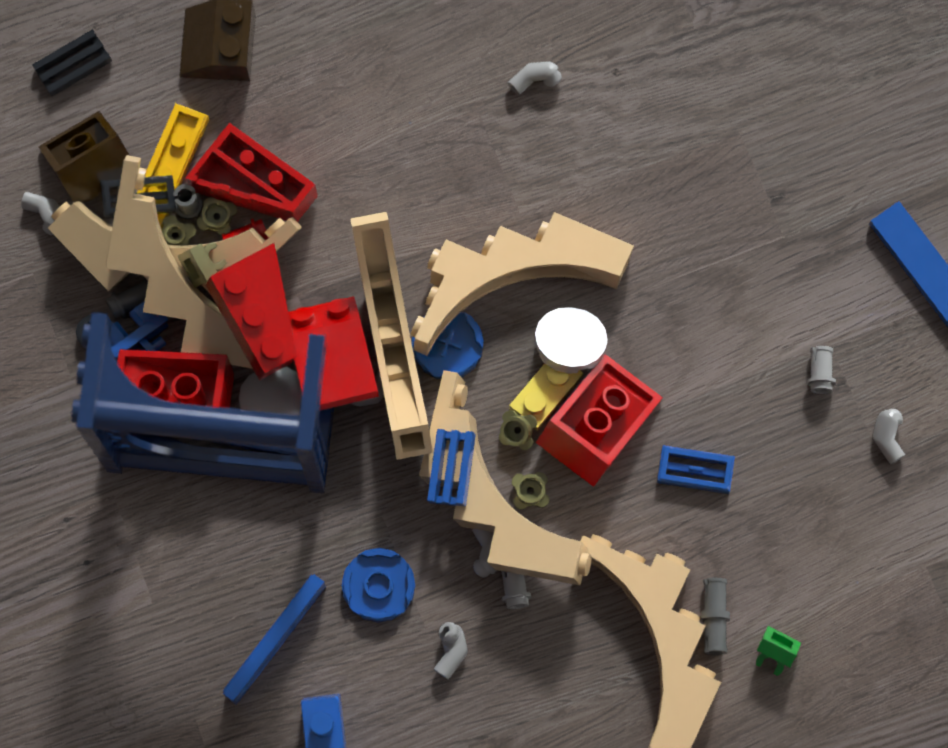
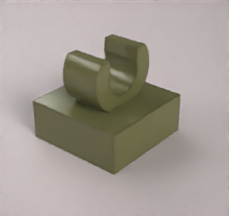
(199, 265)

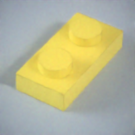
(544, 393)

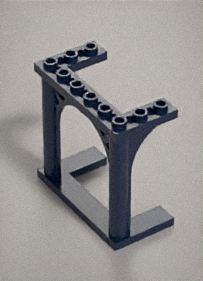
(135, 428)

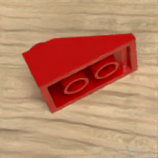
(348, 366)
(180, 376)
(598, 420)

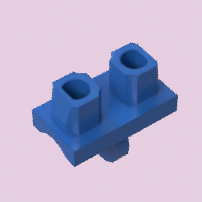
(149, 327)

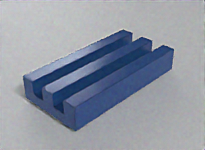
(437, 467)
(726, 474)

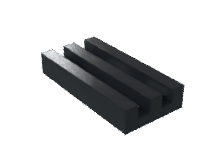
(66, 51)
(108, 199)

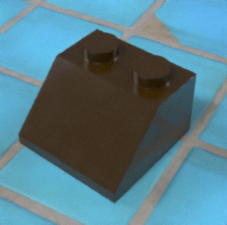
(218, 40)
(85, 157)

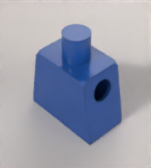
(323, 721)

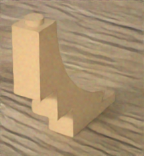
(90, 237)
(141, 249)
(516, 543)

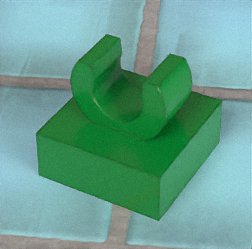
(778, 647)

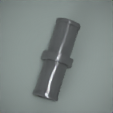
(715, 616)

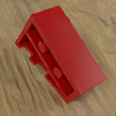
(251, 177)
(256, 310)

